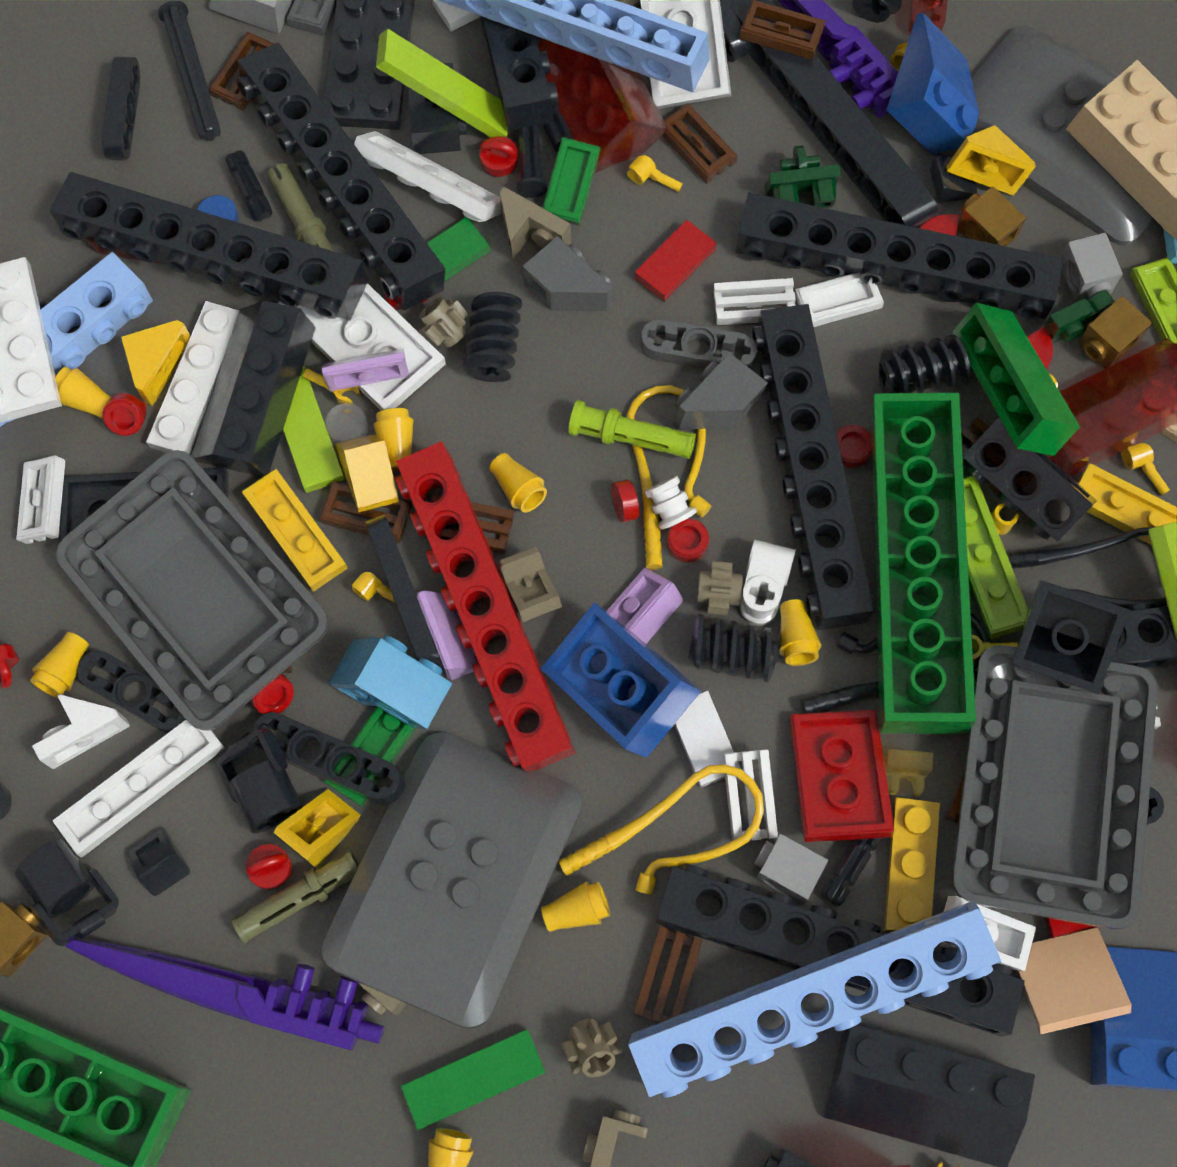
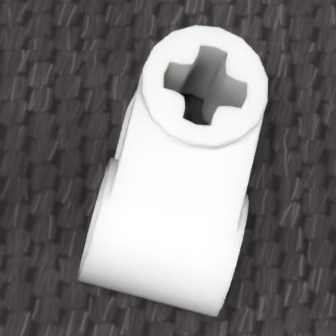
(766, 578)

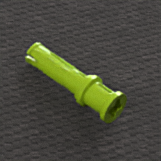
(613, 427)

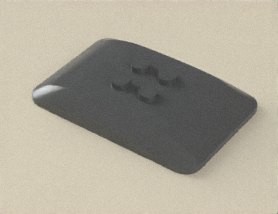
(1032, 95)
(192, 590)
(1056, 793)
(452, 880)

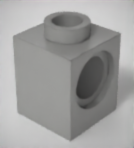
(1090, 266)
(790, 868)

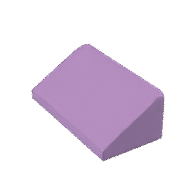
(365, 370)
(646, 604)
(442, 626)

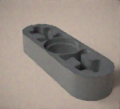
(672, 329)

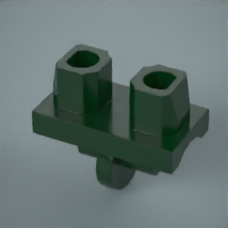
(804, 174)

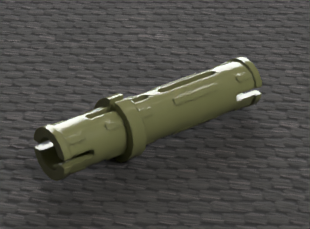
(308, 227)
(280, 906)

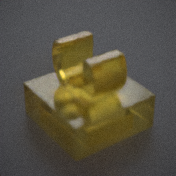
(907, 765)

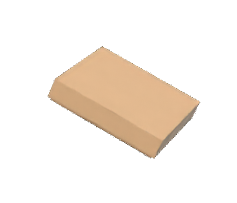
(1072, 982)

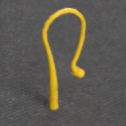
(651, 521)
(616, 838)

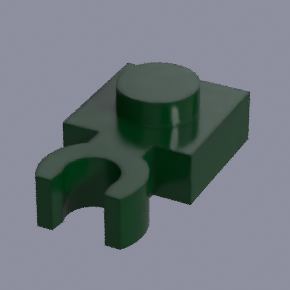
(1071, 321)

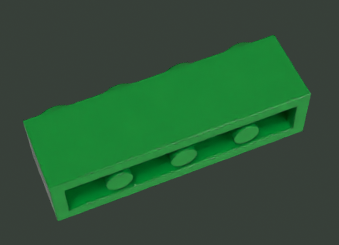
(1016, 380)

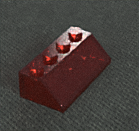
(603, 104)
(1121, 406)

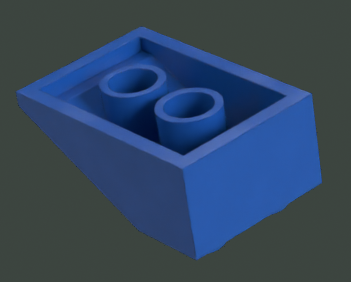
(934, 90)
(620, 681)
(1140, 1046)

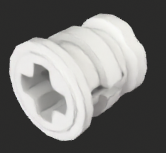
(670, 502)

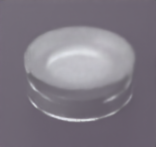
(346, 422)

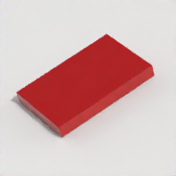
(841, 776)

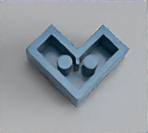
(386, 677)

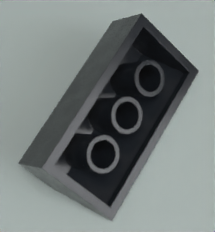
(254, 388)
(929, 1096)

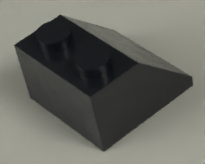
(1069, 636)

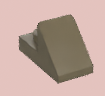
(527, 220)

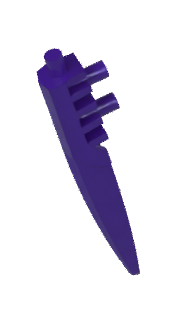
(851, 56)
(245, 997)

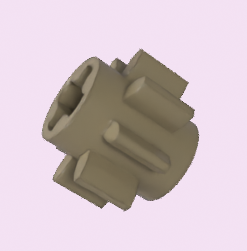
(443, 322)
(720, 588)
(591, 1048)

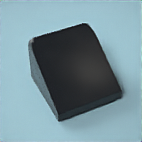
(948, 185)
(158, 862)

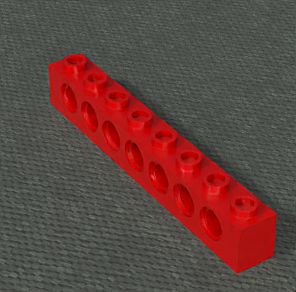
(436, 469)

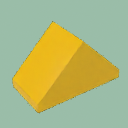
(992, 161)
(155, 356)
(368, 472)
(318, 827)

